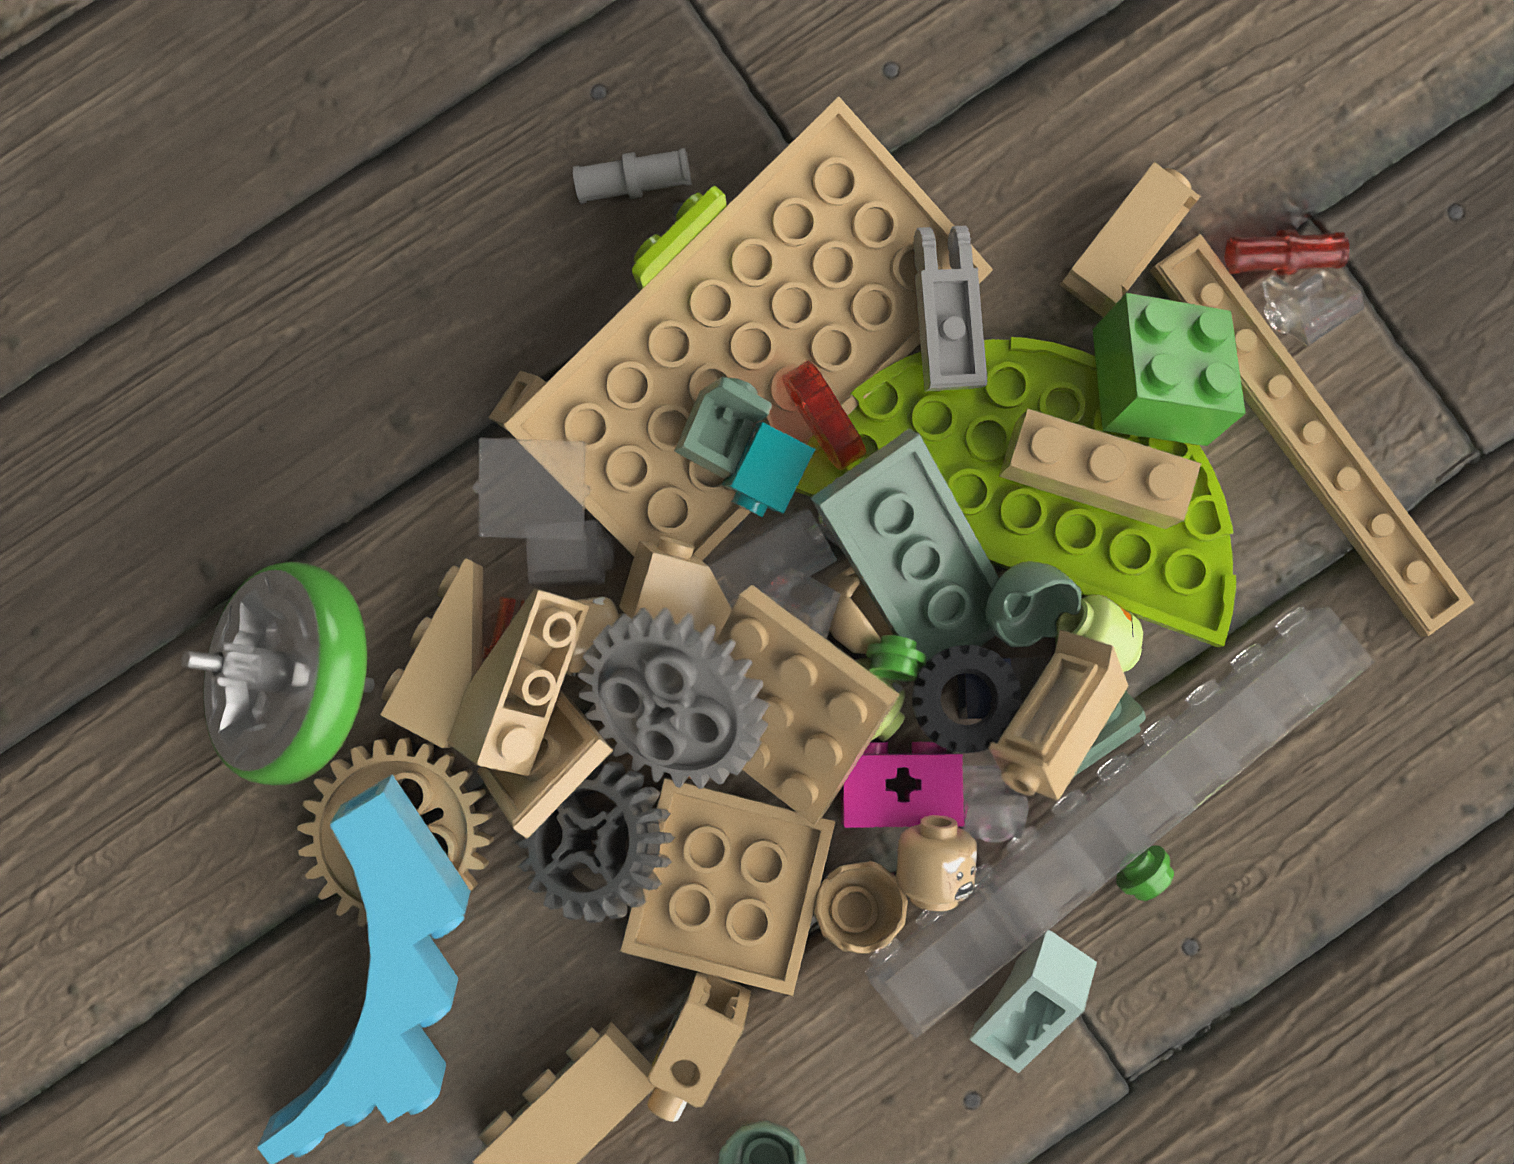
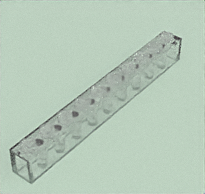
(1118, 816)

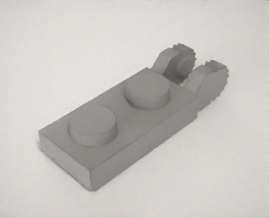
(949, 313)

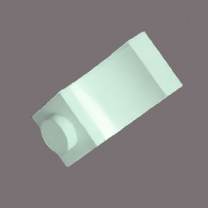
(1036, 1001)

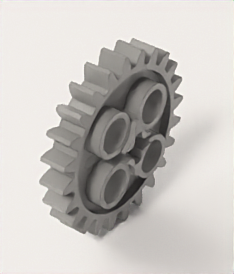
(673, 698)

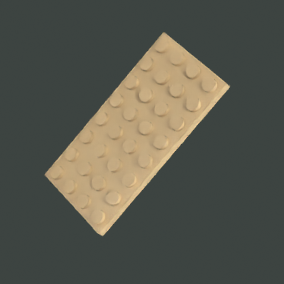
(787, 273)

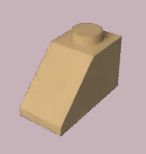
(677, 580)

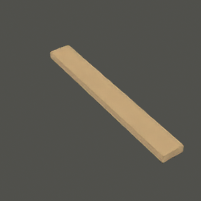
(1321, 446)

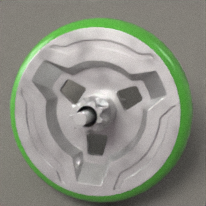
(284, 673)

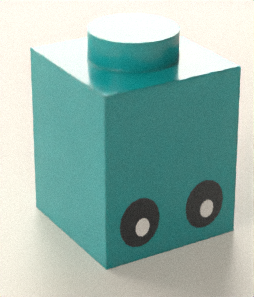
(768, 470)

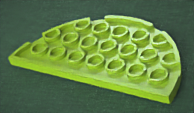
(1157, 574)

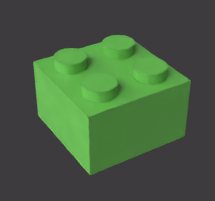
(1167, 370)

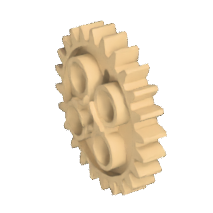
(439, 789)

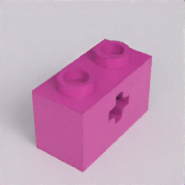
(936, 790)

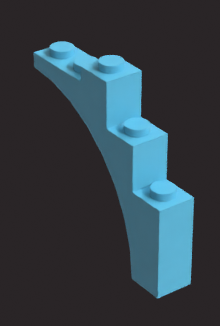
(388, 1057)

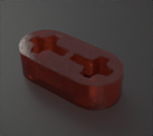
(824, 415)

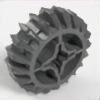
(625, 873)

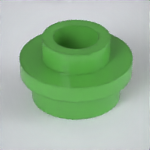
(895, 658)
(1147, 874)

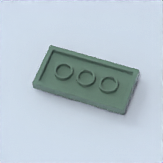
(911, 546)

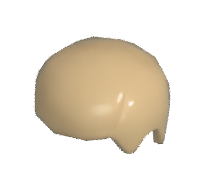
(856, 616)
(860, 907)

